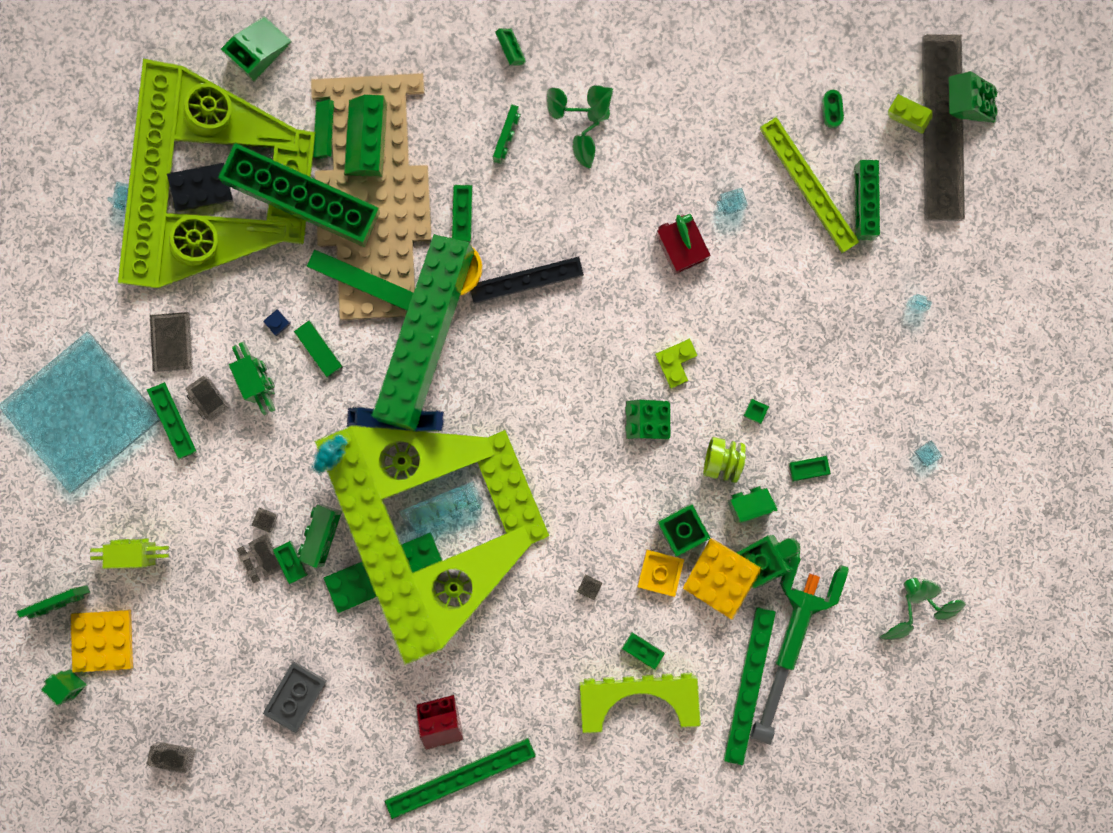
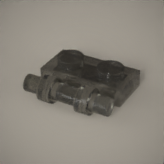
(263, 552)

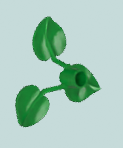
(599, 101)
(916, 594)

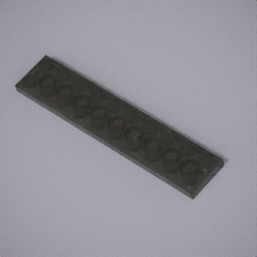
(944, 134)

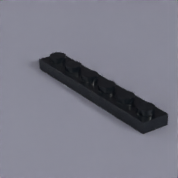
(527, 280)

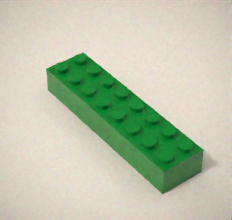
(299, 195)

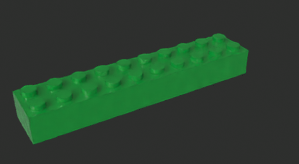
(423, 332)

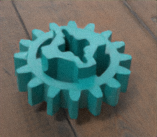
(329, 454)

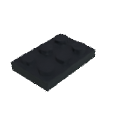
(198, 187)

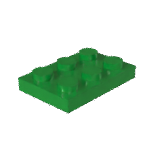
(54, 603)

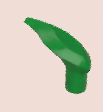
(681, 224)

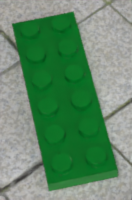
(353, 585)

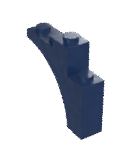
(428, 422)

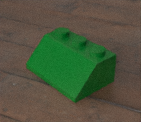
(319, 535)

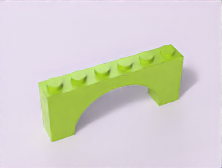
(600, 696)

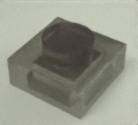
(264, 519)
(589, 587)

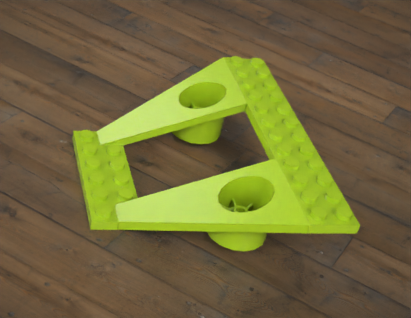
(162, 117)
(408, 599)

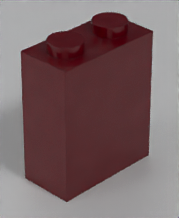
(676, 251)

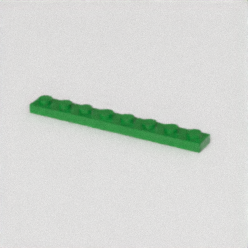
(749, 686)

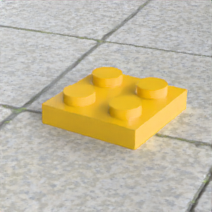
(660, 573)

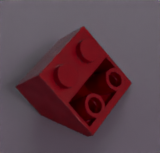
(439, 722)

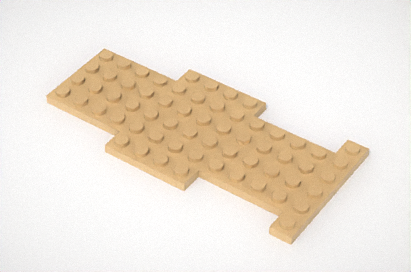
(399, 194)

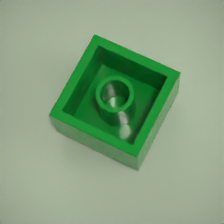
(683, 530)

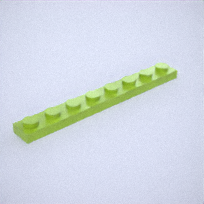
(809, 185)

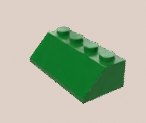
(366, 136)

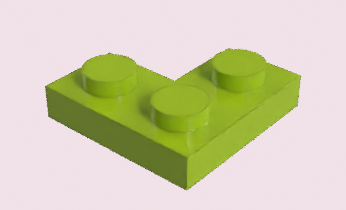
(671, 360)

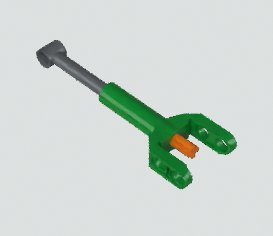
(804, 606)

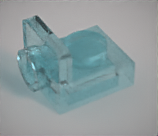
(120, 195)

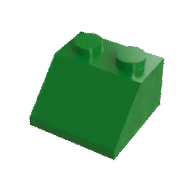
(751, 505)

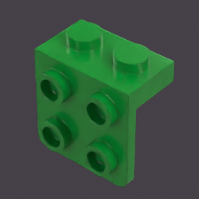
(648, 419)

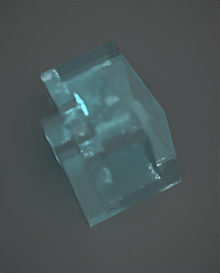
(736, 197)

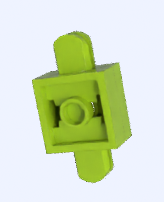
(129, 553)

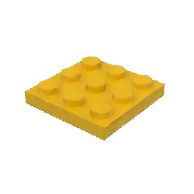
(721, 578)
(101, 641)

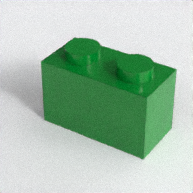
(63, 687)

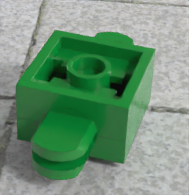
(252, 379)
(771, 557)

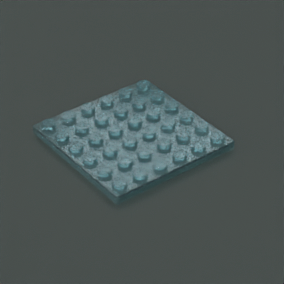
(79, 412)

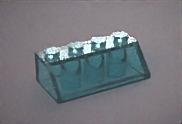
(441, 507)

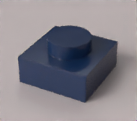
(276, 322)

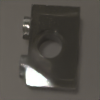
(171, 757)

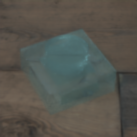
(919, 302)
(928, 453)

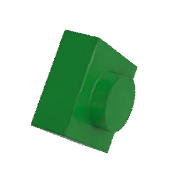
(756, 411)

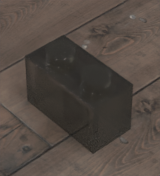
(207, 398)

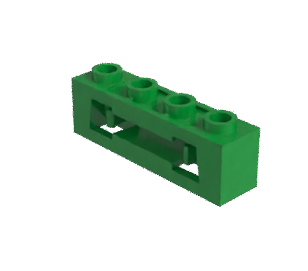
(867, 199)

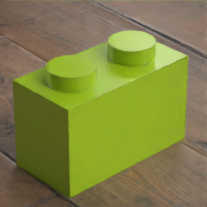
(910, 113)

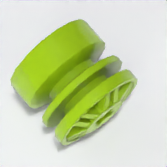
(727, 460)

